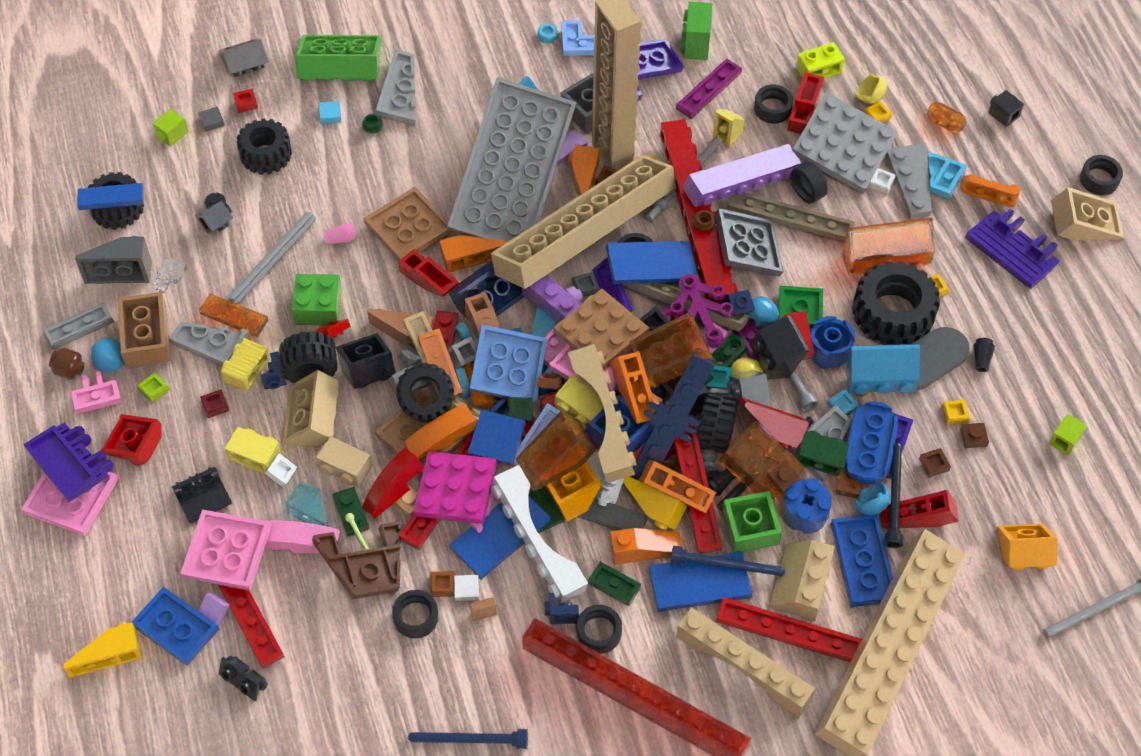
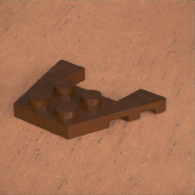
(365, 571)

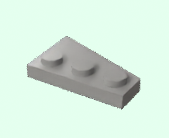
(208, 342)
(832, 424)

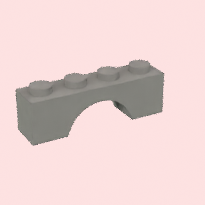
(460, 356)

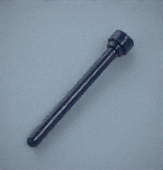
(681, 556)
(517, 738)

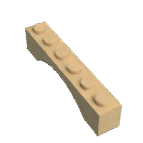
(613, 452)
(710, 638)

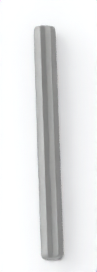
(271, 258)

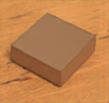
(483, 609)

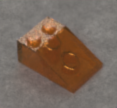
(556, 451)

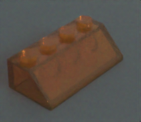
(881, 243)

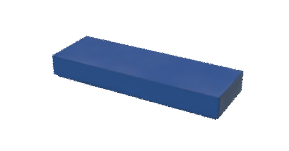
(110, 196)

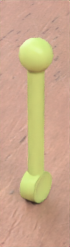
(350, 518)

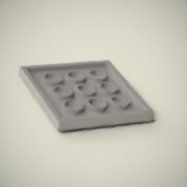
(844, 142)

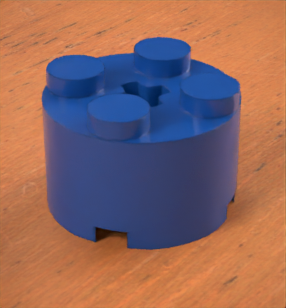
(831, 341)
(806, 505)

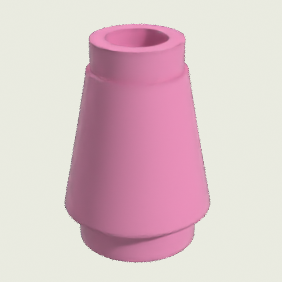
(340, 234)

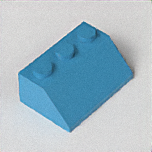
(883, 369)

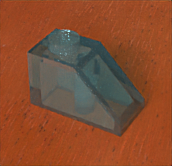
(307, 505)

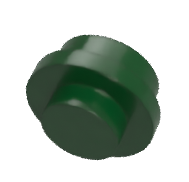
(372, 123)

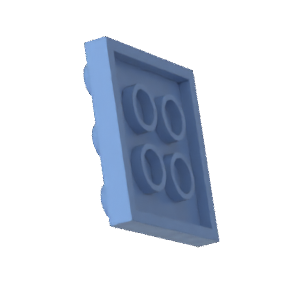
(507, 363)

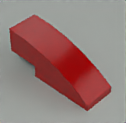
(805, 102)
(426, 273)
(392, 483)

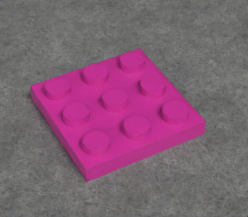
(455, 487)

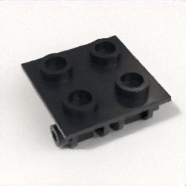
(201, 493)

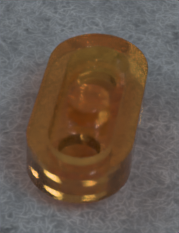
(948, 117)

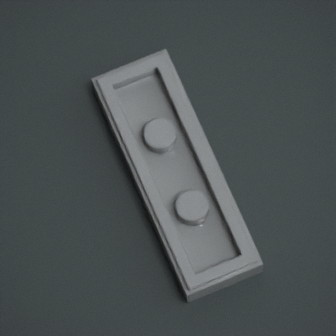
(78, 326)

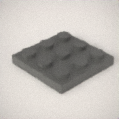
(748, 242)

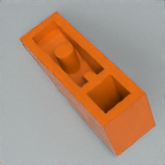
(584, 165)
(467, 251)
(633, 384)
(677, 486)
(642, 544)

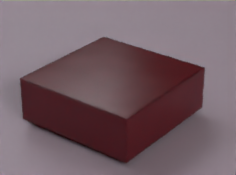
(214, 403)

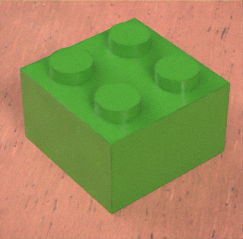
(696, 30)
(316, 299)
(751, 522)

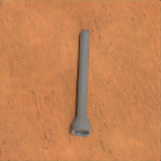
(806, 400)

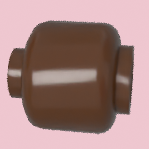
(66, 363)

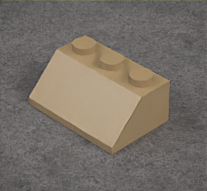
(311, 410)
(804, 578)

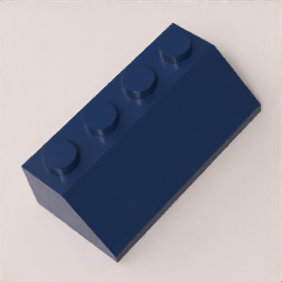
(499, 291)

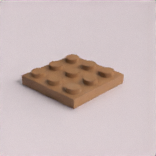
(407, 224)
(602, 323)
(401, 427)

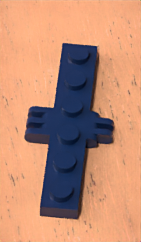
(672, 418)

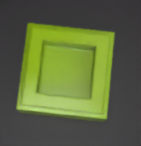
(153, 387)

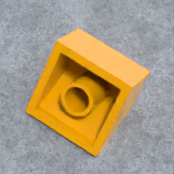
(575, 491)
(1027, 546)

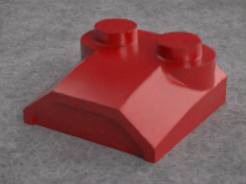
(133, 439)

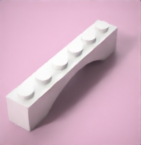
(561, 574)

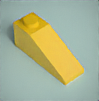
(656, 504)
(107, 650)

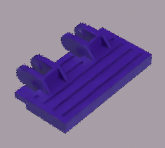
(1015, 252)
(67, 461)

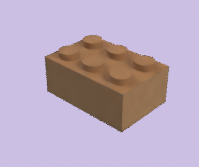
(144, 329)

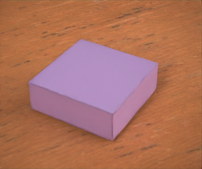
(213, 608)

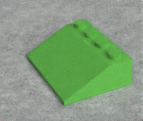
(338, 57)

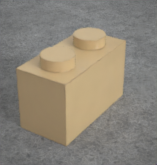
(344, 462)

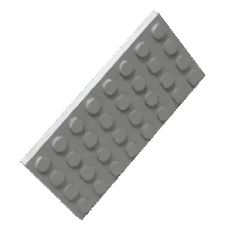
(511, 162)

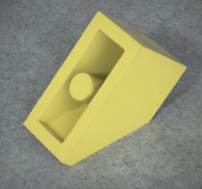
(728, 126)

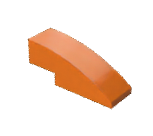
(441, 431)

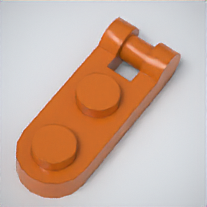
(990, 190)

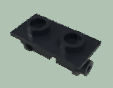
(234, 671)

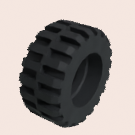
(900, 281)

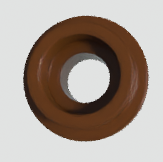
(706, 216)

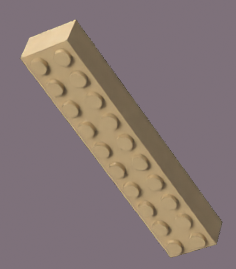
(615, 81)
(583, 221)
(890, 645)

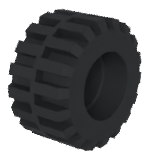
(260, 134)
(115, 216)
(307, 353)
(418, 373)
(717, 422)

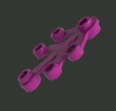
(701, 306)

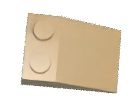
(1086, 216)

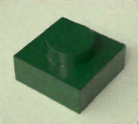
(521, 408)

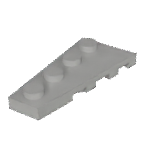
(398, 92)
(912, 178)

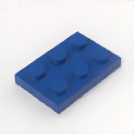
(175, 626)

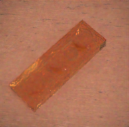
(233, 314)

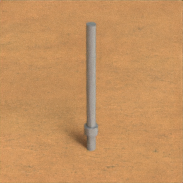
(661, 204)
(1092, 610)

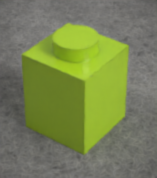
(170, 127)
(1067, 434)

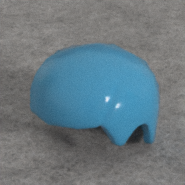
(765, 311)
(107, 355)
(873, 499)

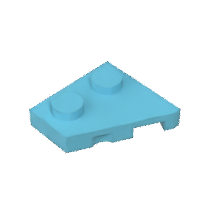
(944, 174)

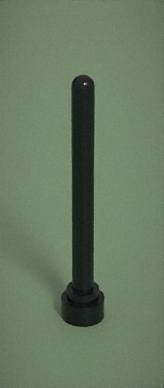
(893, 537)

